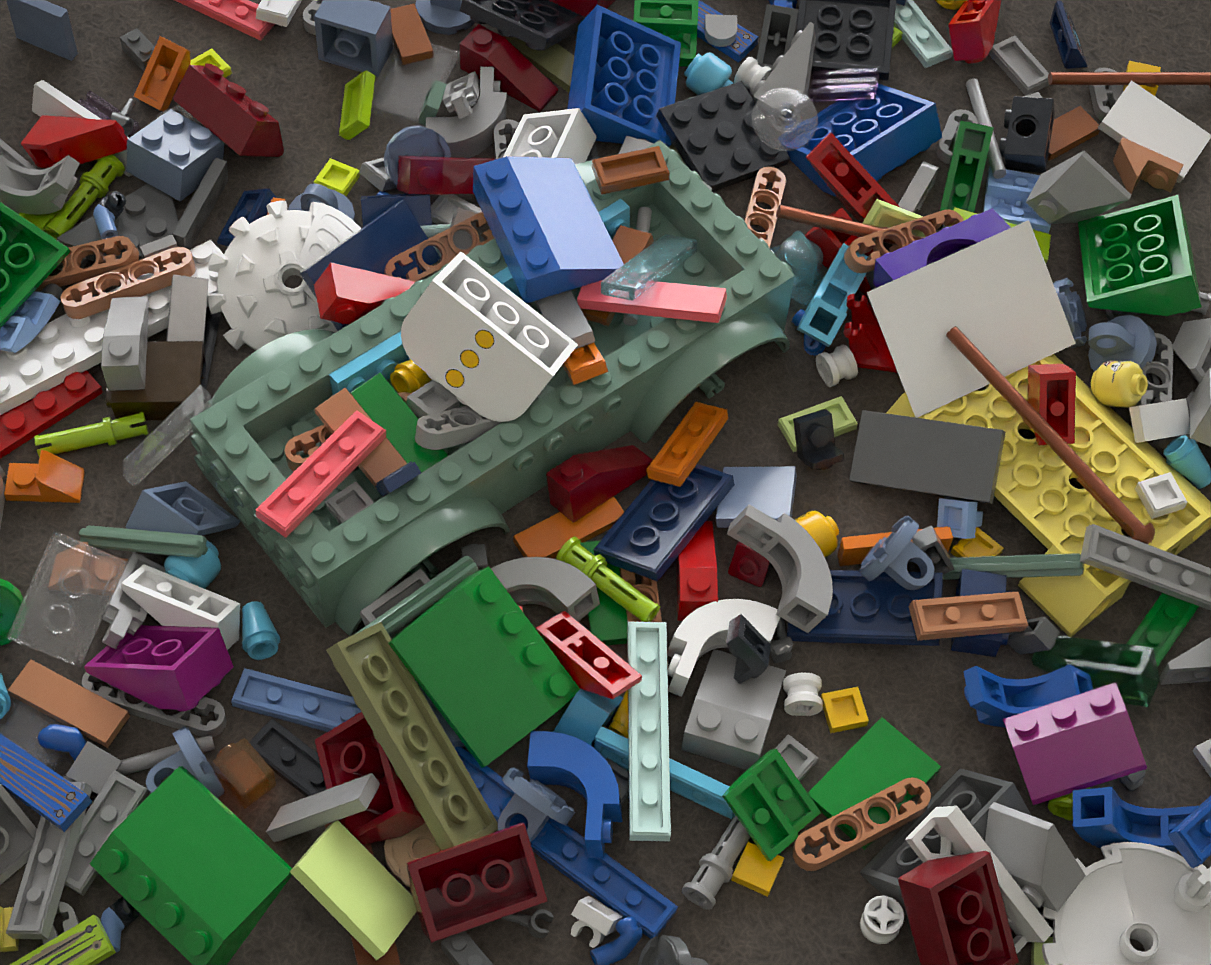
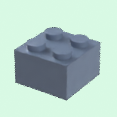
(354, 34)
(173, 154)

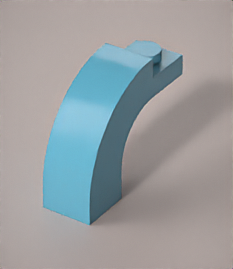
(828, 304)

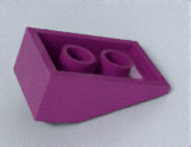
(165, 665)

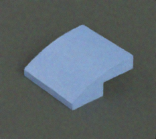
(1009, 198)
(27, 321)

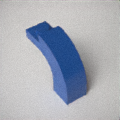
(1002, 697)
(575, 764)
(1106, 819)

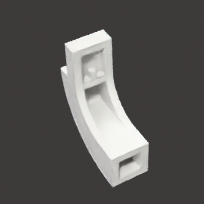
(708, 630)

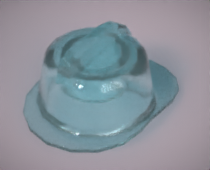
(806, 263)

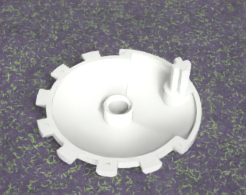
(260, 262)
(1138, 896)

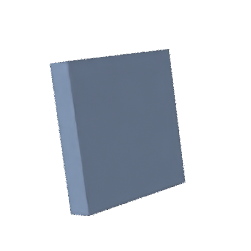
(43, 26)
(762, 487)

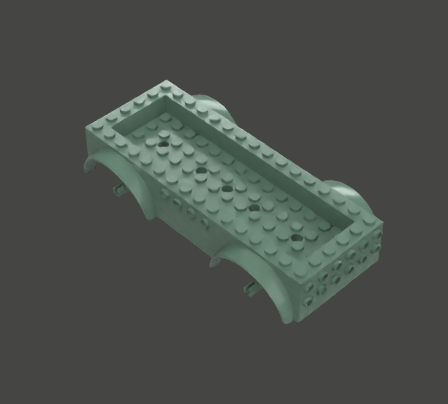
(648, 374)

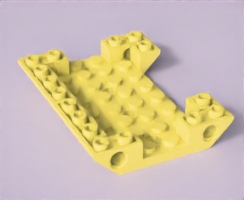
(1038, 491)

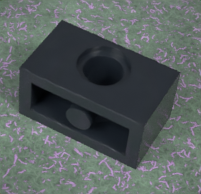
(1031, 151)

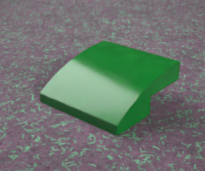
(673, 19)
(771, 804)

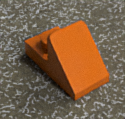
(163, 74)
(48, 481)

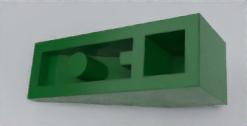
(966, 166)

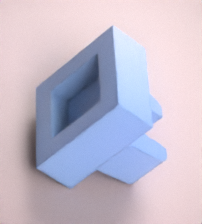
(959, 516)

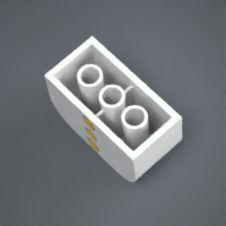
(483, 341)

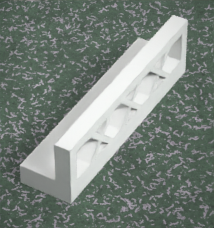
(962, 838)

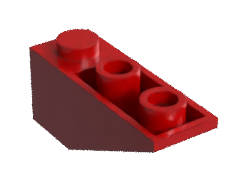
(79, 138)

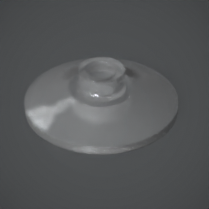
(783, 132)

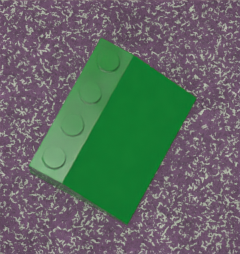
(25, 260)
(1140, 260)
(484, 666)
(192, 869)

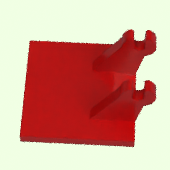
(866, 337)

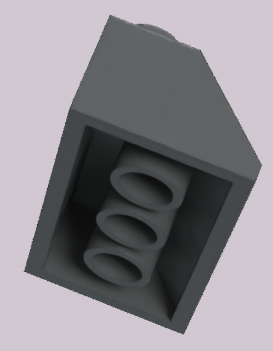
(972, 795)

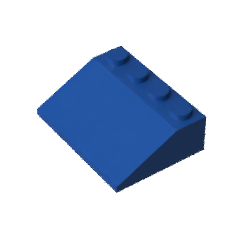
(623, 77)
(875, 131)
(544, 224)

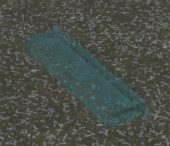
(648, 267)

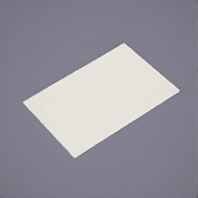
(997, 299)

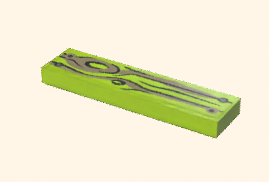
(80, 945)

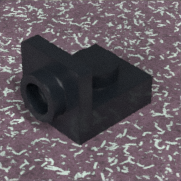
(816, 440)
(748, 647)

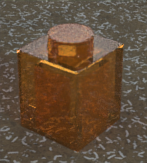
(244, 772)

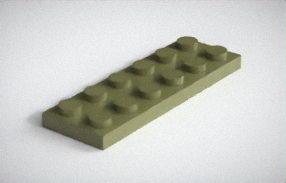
(412, 738)

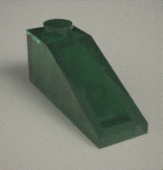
(1107, 662)

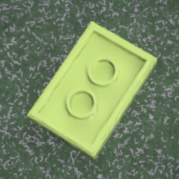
(355, 889)

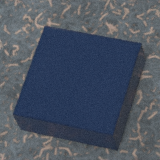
(397, 478)

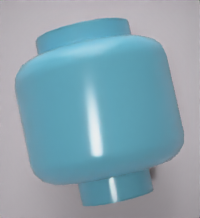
(707, 74)
(197, 571)

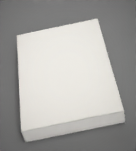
(1155, 126)

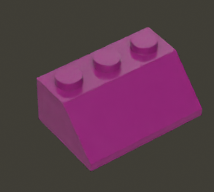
(1075, 743)

